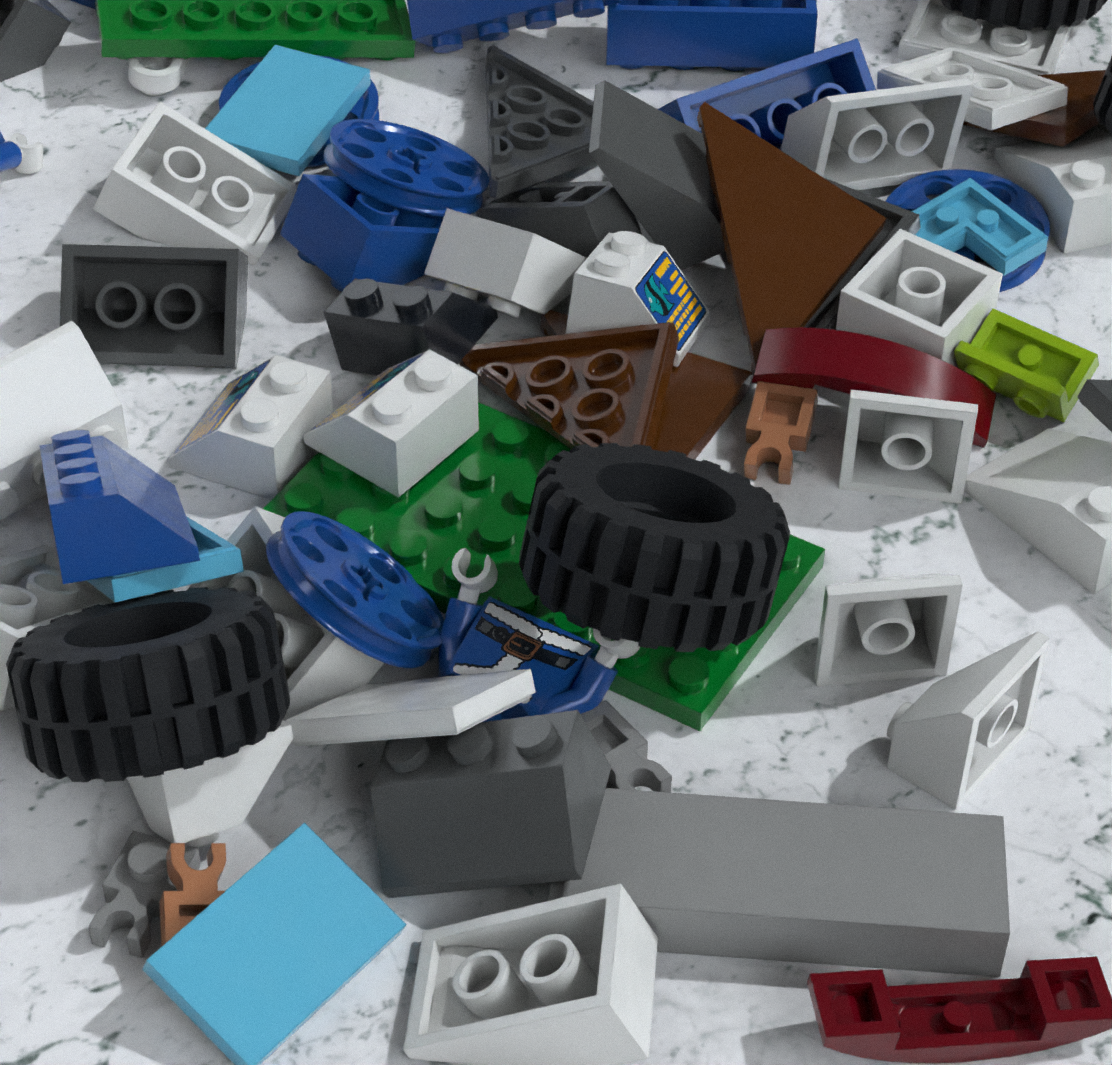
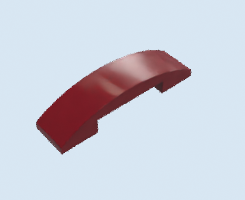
(869, 364)
(965, 1020)

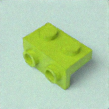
(1027, 365)

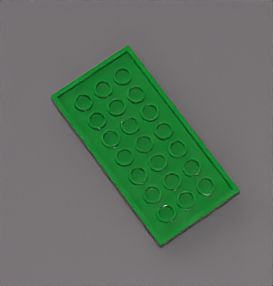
(482, 504)

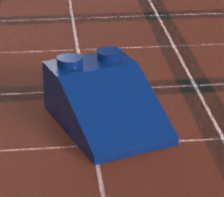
(356, 234)

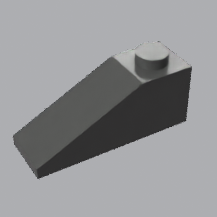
(564, 212)

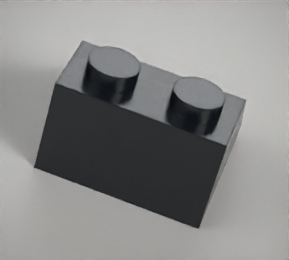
(389, 323)

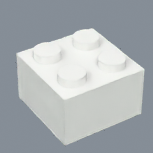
(919, 296)

